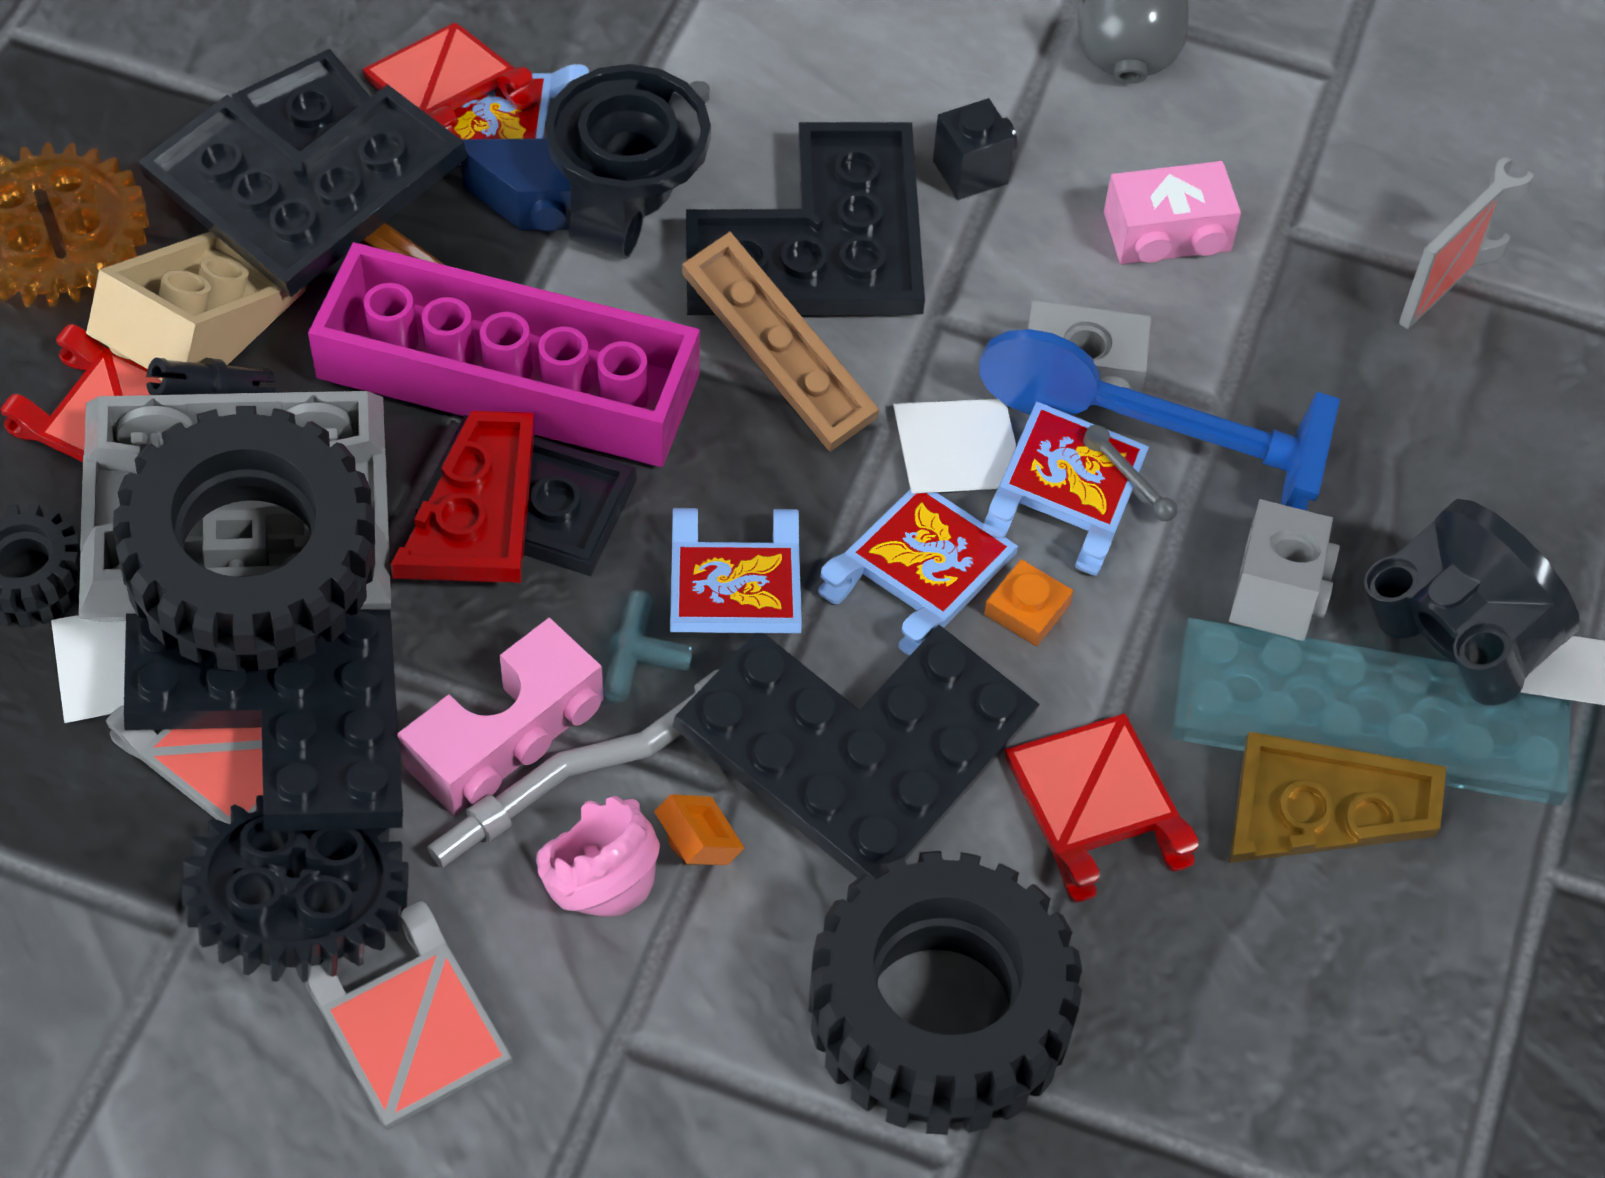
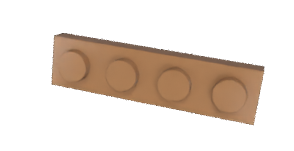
(780, 341)

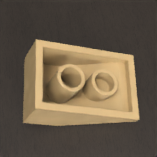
(184, 303)

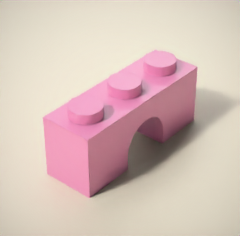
(469, 754)

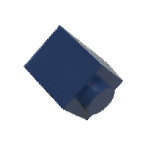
(518, 182)

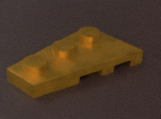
(1329, 798)

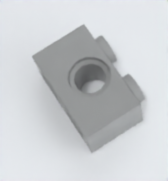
(1112, 338)
(1285, 571)

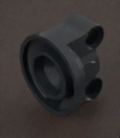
(624, 146)
(1476, 598)

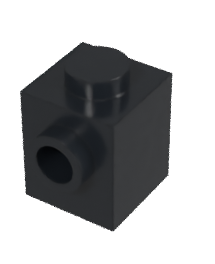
(974, 148)

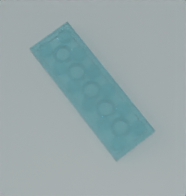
(1368, 703)

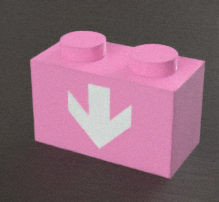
(1171, 212)

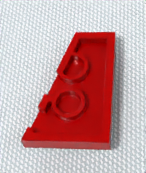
(479, 507)

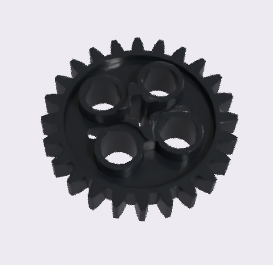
(293, 893)

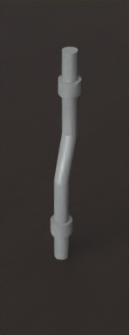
(492, 814)

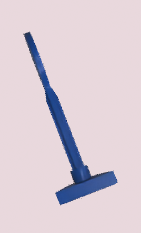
(1056, 372)

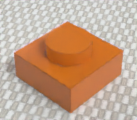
(1028, 602)
(698, 830)

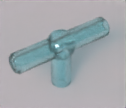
(631, 645)

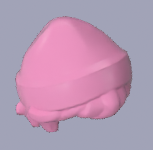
(603, 861)

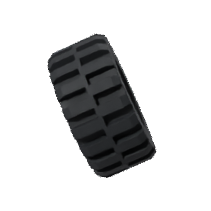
(229, 463)
(959, 911)

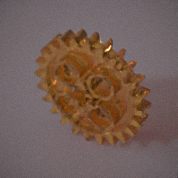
(94, 211)

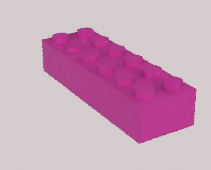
(506, 347)

